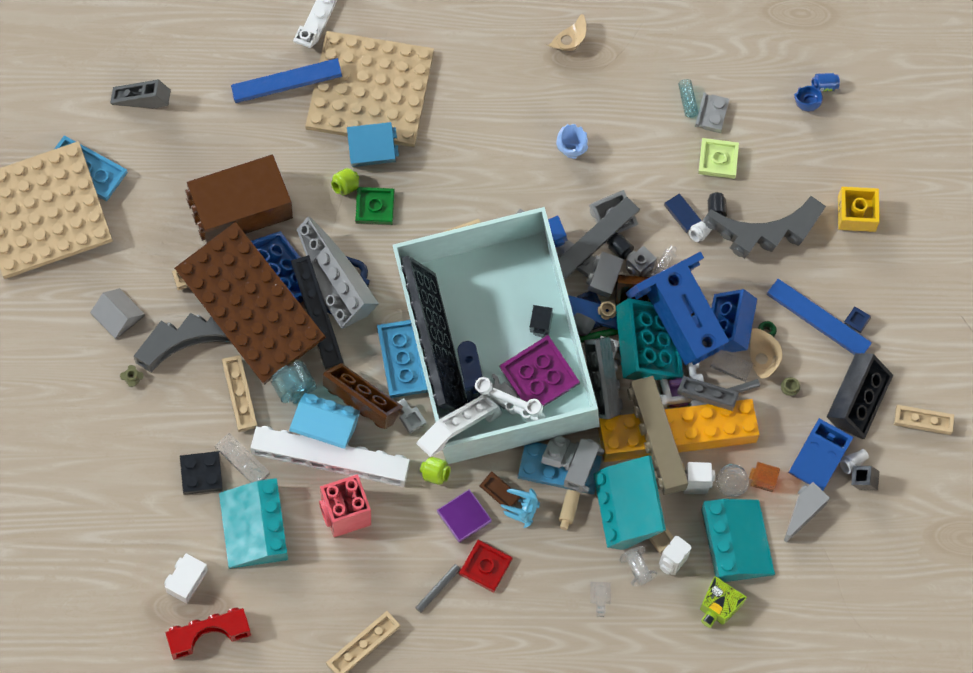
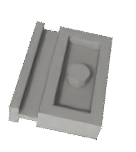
(712, 112)
(559, 452)

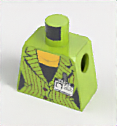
(720, 603)

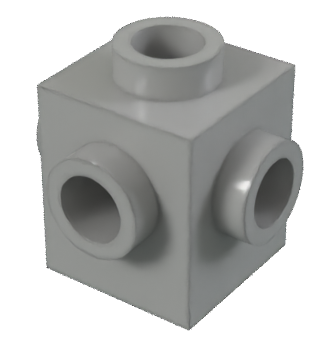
(640, 262)

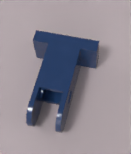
(470, 368)

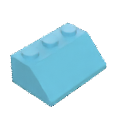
(324, 420)

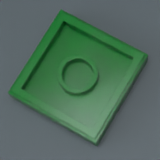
(374, 206)

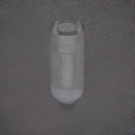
(665, 260)

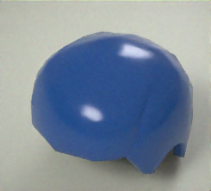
(808, 98)

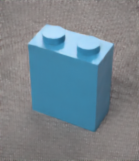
(372, 144)

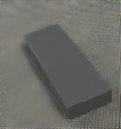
(708, 393)

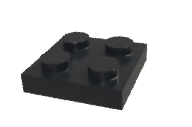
(201, 473)

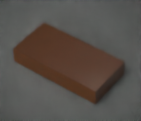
(498, 489)

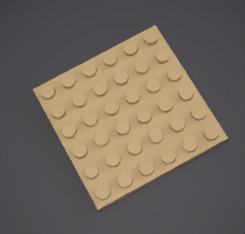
(377, 85)
(48, 210)

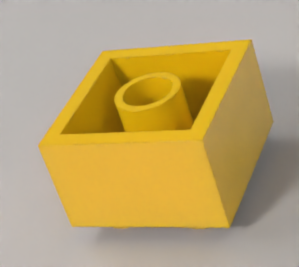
(858, 209)

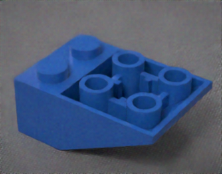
(820, 454)

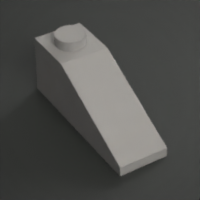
(809, 503)

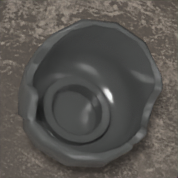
(583, 324)

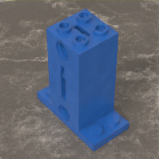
(684, 310)

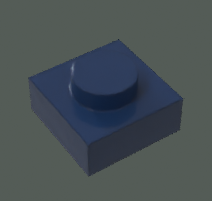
(857, 319)

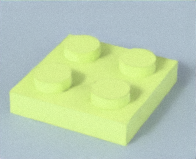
(718, 158)

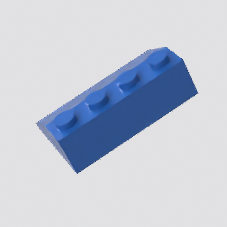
(278, 254)

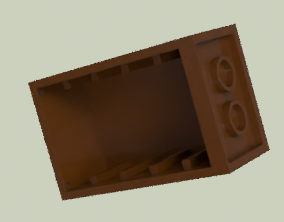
(243, 194)

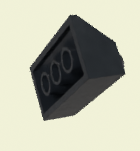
(860, 395)

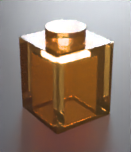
(764, 476)

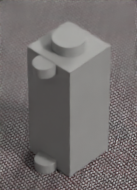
(582, 465)

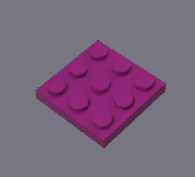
(539, 372)

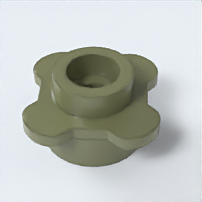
(131, 381)

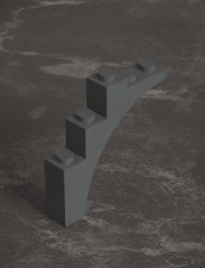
(769, 234)
(168, 339)

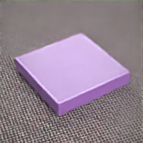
(464, 516)

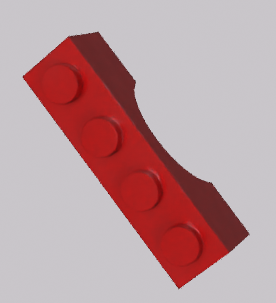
(183, 639)

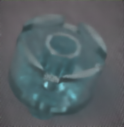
(293, 382)

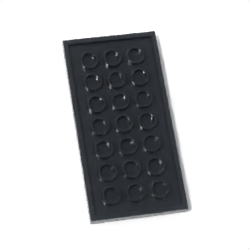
(435, 335)

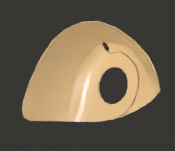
(576, 32)
(764, 343)

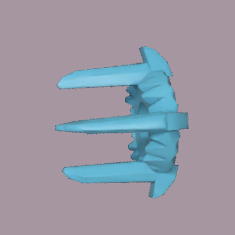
(529, 507)

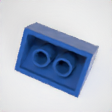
(735, 314)

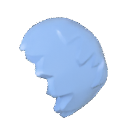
(572, 141)

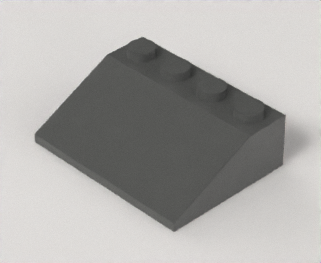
(603, 377)

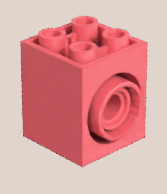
(345, 506)

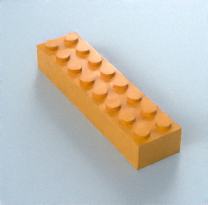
(691, 427)

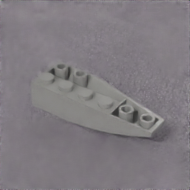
(338, 280)

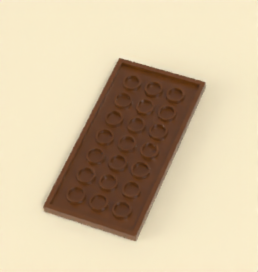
(249, 302)

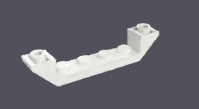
(315, 23)
(456, 422)

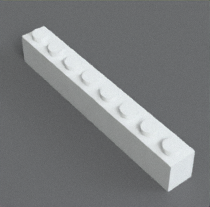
(320, 455)

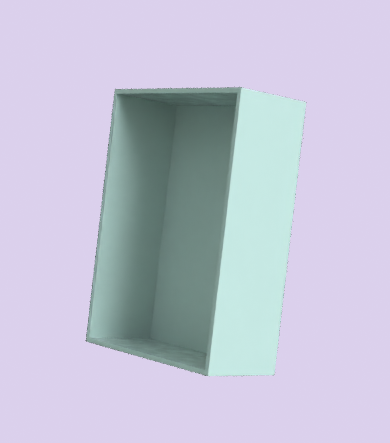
(488, 290)

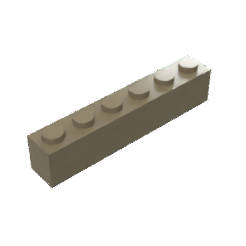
(658, 435)

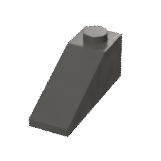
(143, 94)

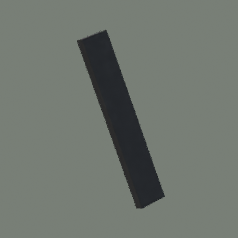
(317, 310)

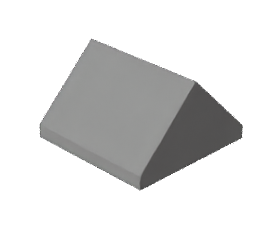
(116, 312)

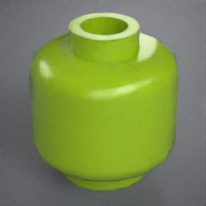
(345, 181)
(435, 470)

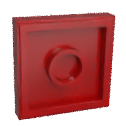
(485, 566)

